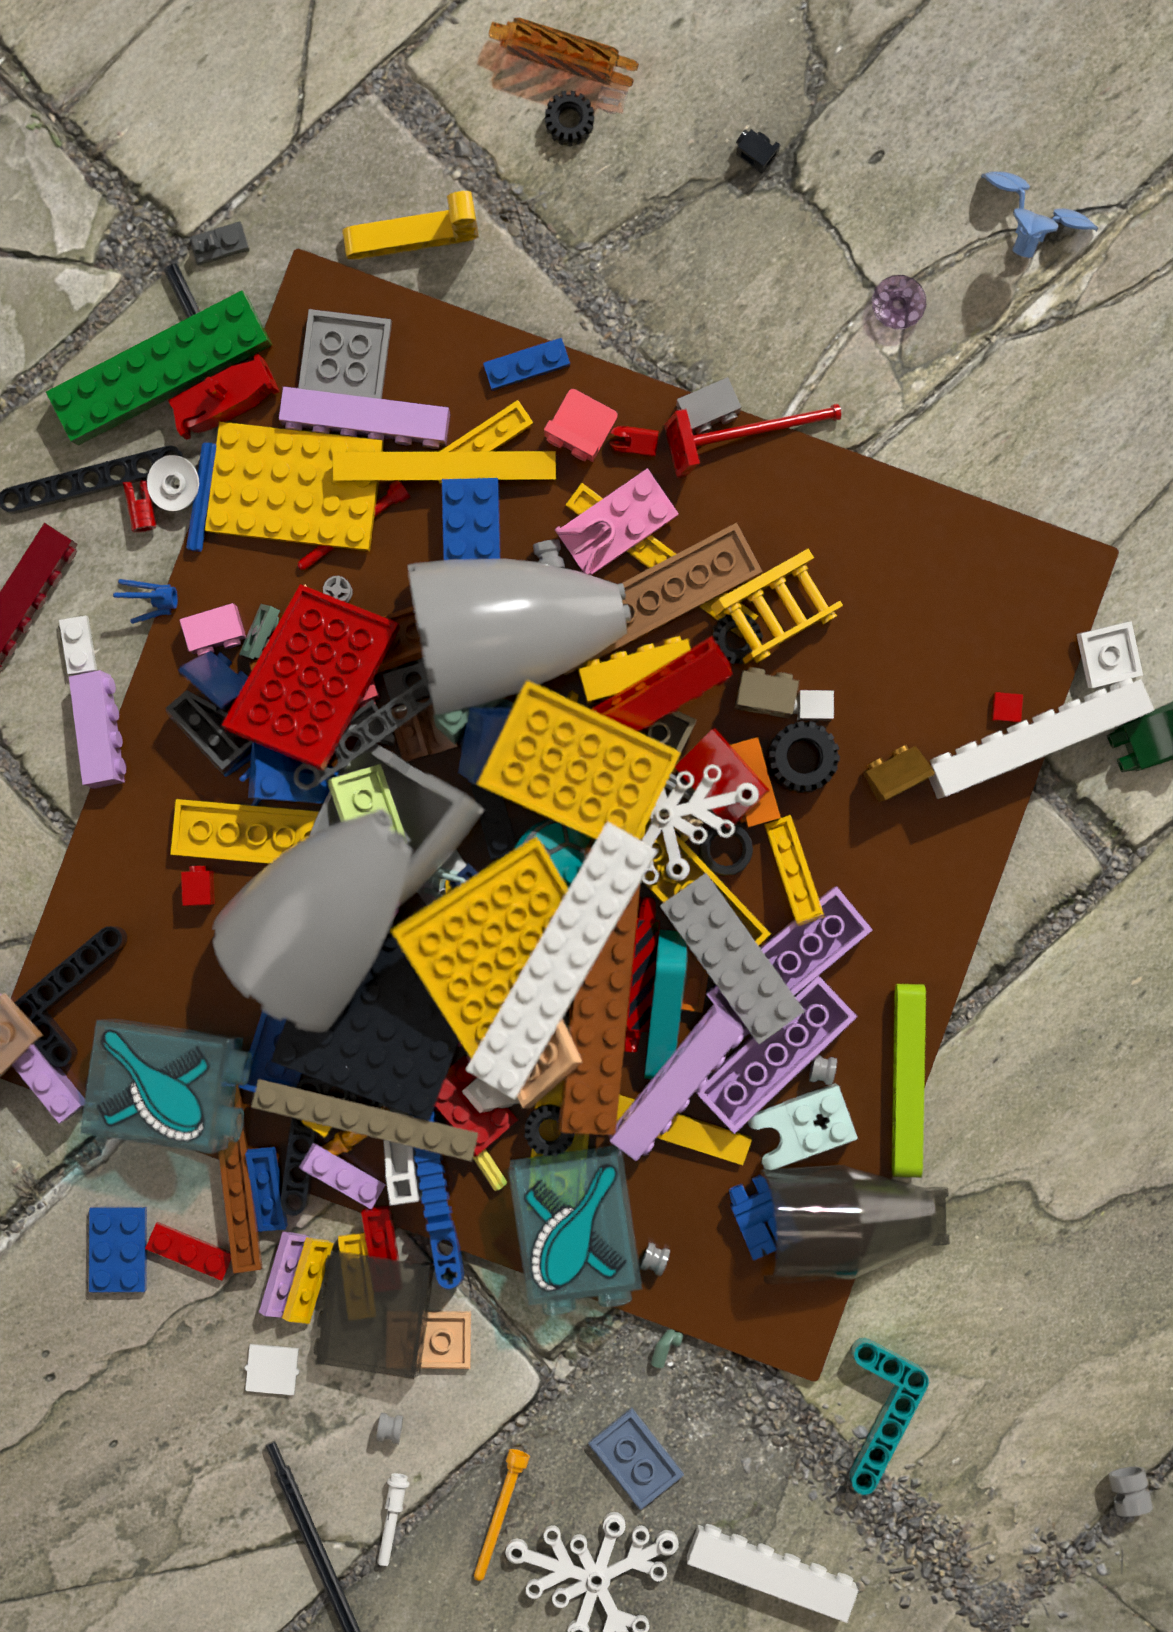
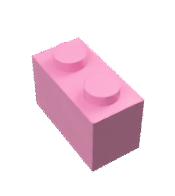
(213, 629)

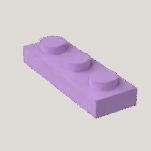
(342, 1176)
(282, 1274)

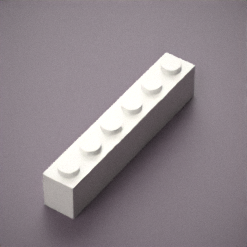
(772, 1572)

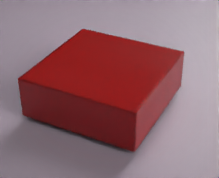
(1007, 707)

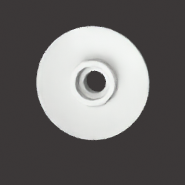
(162, 480)

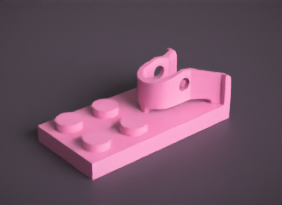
(617, 523)

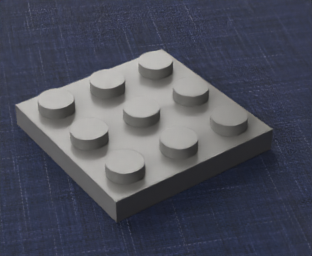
(345, 354)

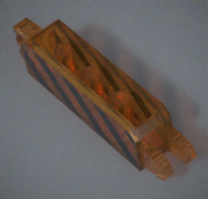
(563, 51)

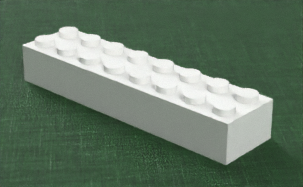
(1041, 738)

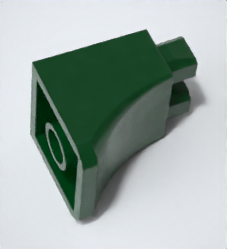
(1146, 739)

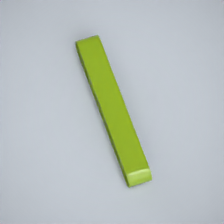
(908, 1080)

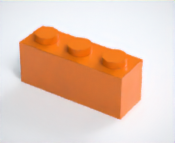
(766, 808)

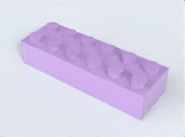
(808, 949)
(761, 1070)

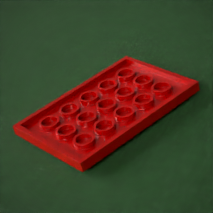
(311, 677)

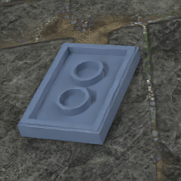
(636, 1458)

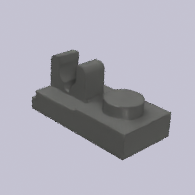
(219, 243)

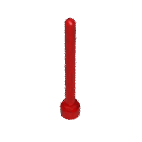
(395, 494)

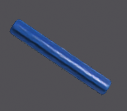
(200, 503)

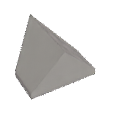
(375, 726)

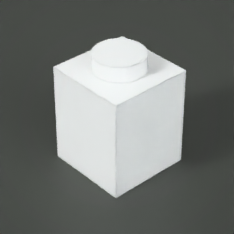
(814, 705)

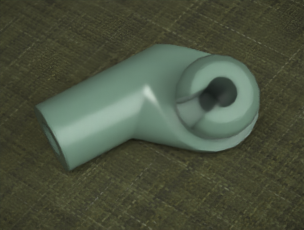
(662, 1347)

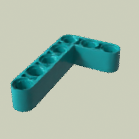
(666, 1000)
(888, 1413)

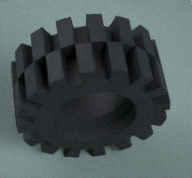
(565, 102)
(720, 632)
(536, 1141)

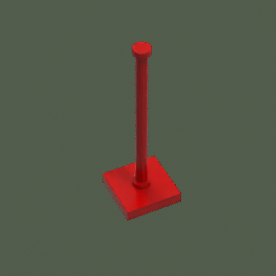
(684, 444)

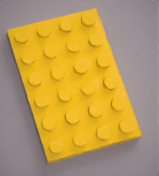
(284, 488)
(577, 764)

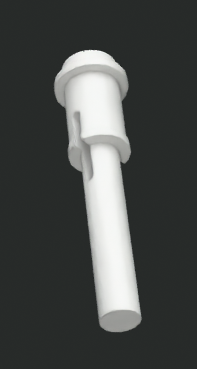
(394, 1503)

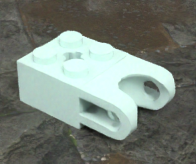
(797, 1131)

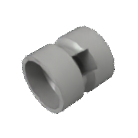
(1131, 1493)

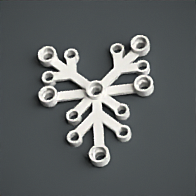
(698, 807)
(564, 1568)

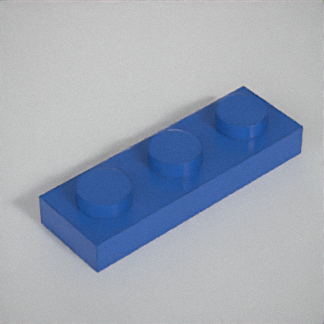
(526, 364)
(266, 1188)

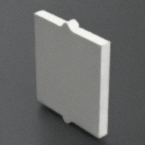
(272, 1369)

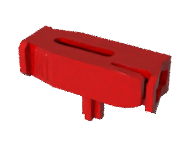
(222, 397)

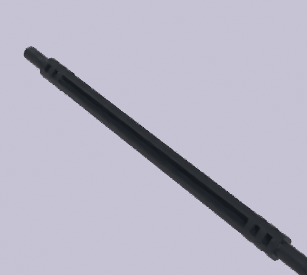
(312, 1540)

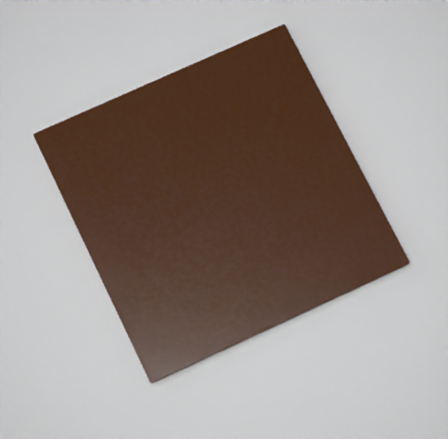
(934, 620)

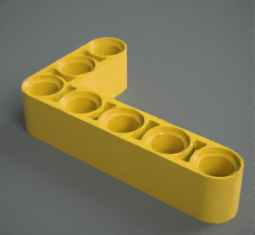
(414, 231)

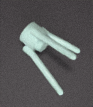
(438, 881)

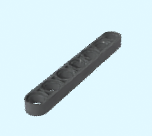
(367, 739)

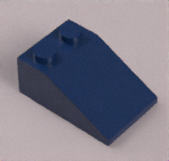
(215, 678)

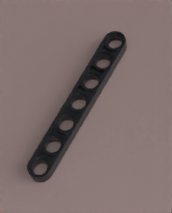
(77, 477)

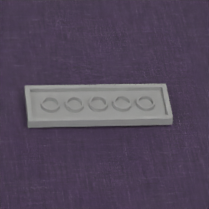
(732, 958)

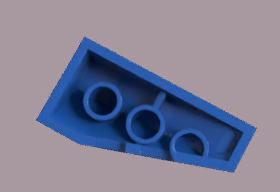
(274, 778)

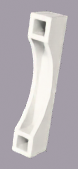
(401, 1170)

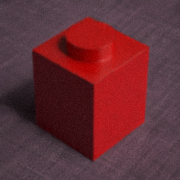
(198, 886)

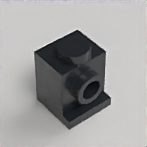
(756, 149)

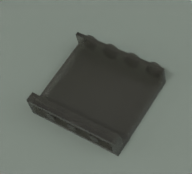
(374, 1314)

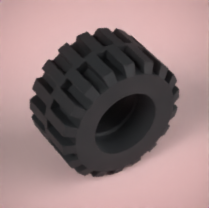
(827, 752)

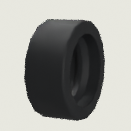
(733, 869)

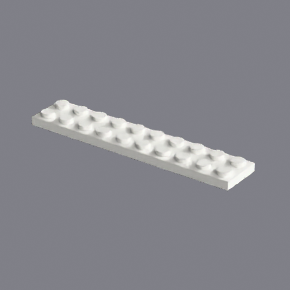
(561, 960)

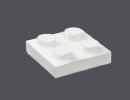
(1109, 654)

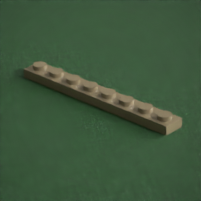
(365, 1120)

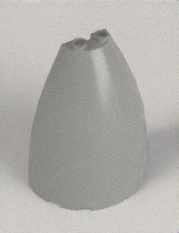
(508, 623)
(428, 809)
(315, 920)

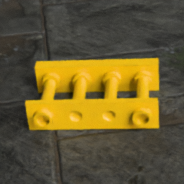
(775, 579)

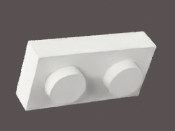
(78, 645)

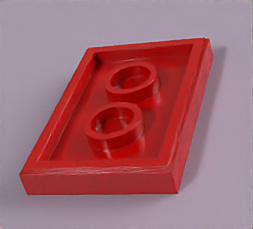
(717, 751)

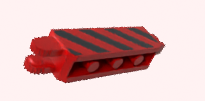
(642, 973)

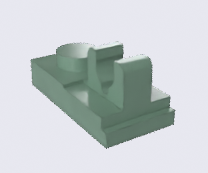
(263, 624)

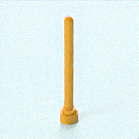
(516, 1462)

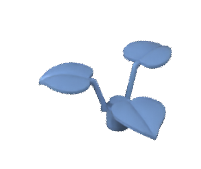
(1032, 226)

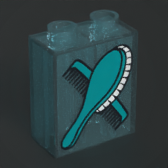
(165, 1085)
(575, 1228)

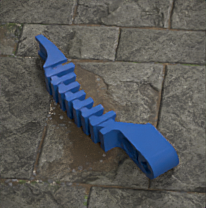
(438, 1213)

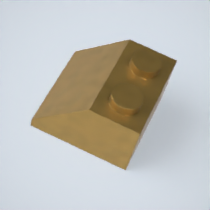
(898, 773)

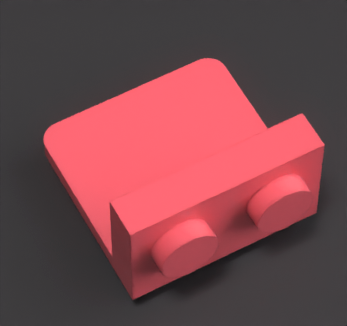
(580, 425)

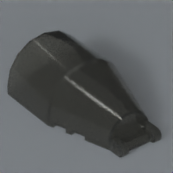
(848, 1222)

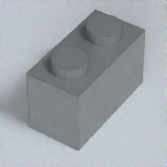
(710, 406)

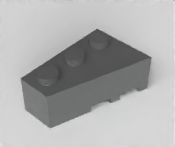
(204, 727)

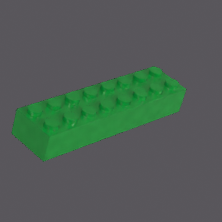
(159, 368)

